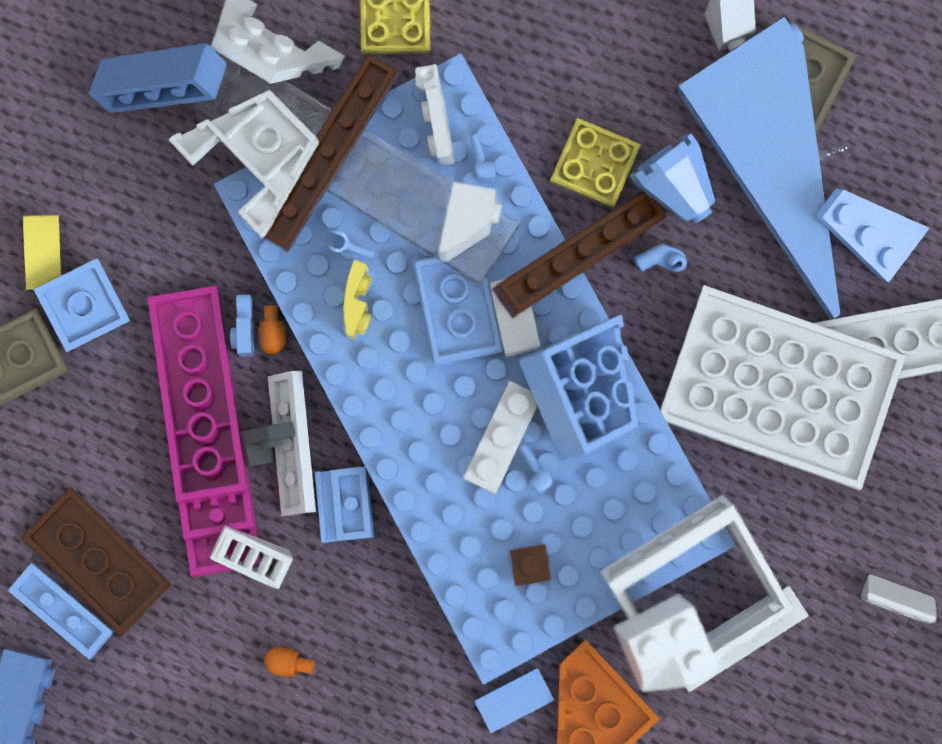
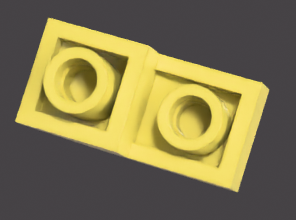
(41, 249)
(355, 311)

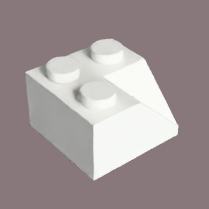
(667, 646)

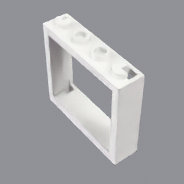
(682, 537)

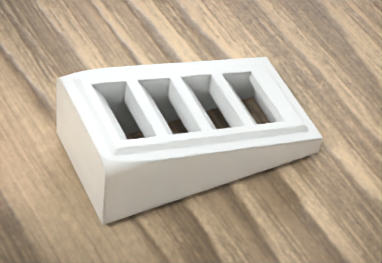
(272, 578)

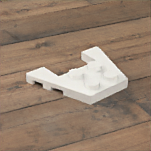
(263, 52)
(266, 141)

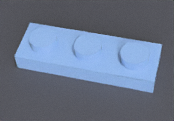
(61, 611)

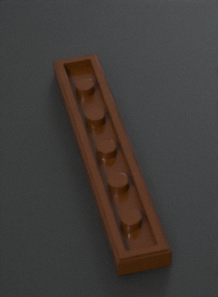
(336, 142)
(578, 254)

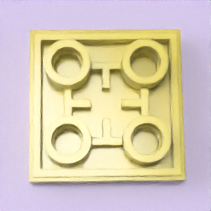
(395, 26)
(595, 163)

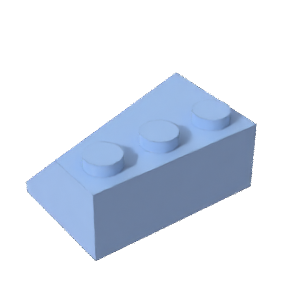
(583, 388)

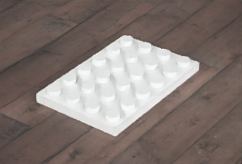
(781, 387)

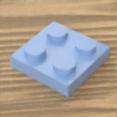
(82, 304)

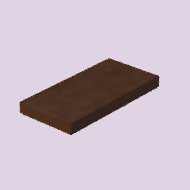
(96, 561)

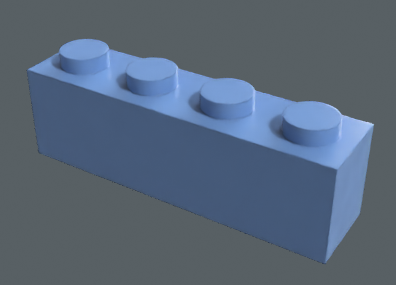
(158, 78)
(21, 691)

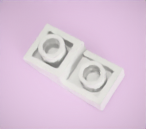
(517, 334)

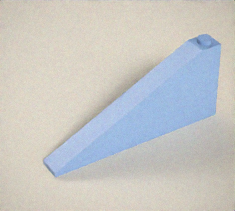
(763, 128)

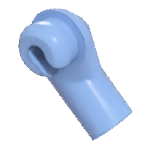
(663, 256)

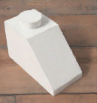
(468, 218)

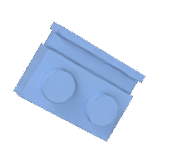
(344, 504)

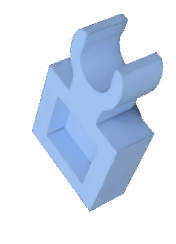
(243, 335)

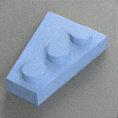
(871, 232)

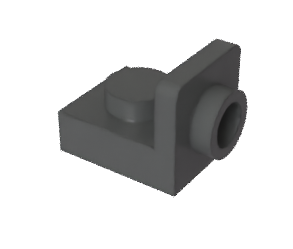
(260, 442)

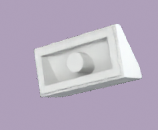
(899, 599)

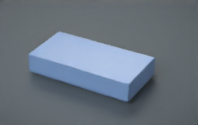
(514, 700)

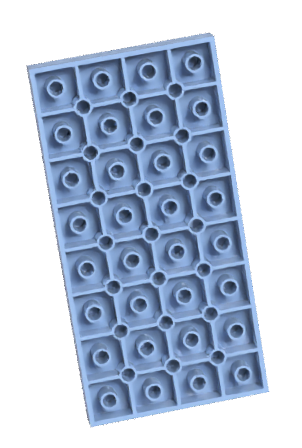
(425, 421)

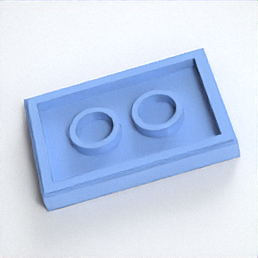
(456, 313)

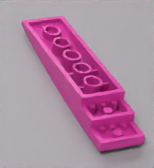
(201, 424)

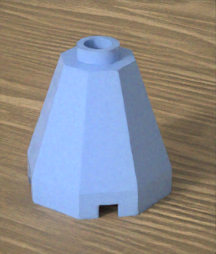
(678, 180)

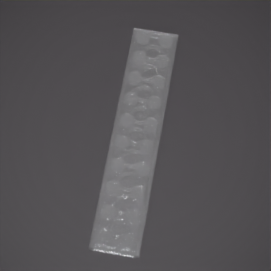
(374, 176)

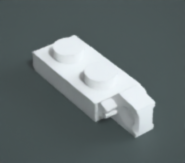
(435, 112)

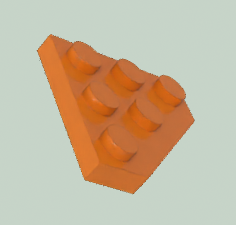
(597, 702)

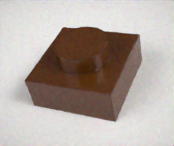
(530, 565)

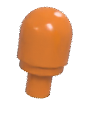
(271, 331)
(287, 662)

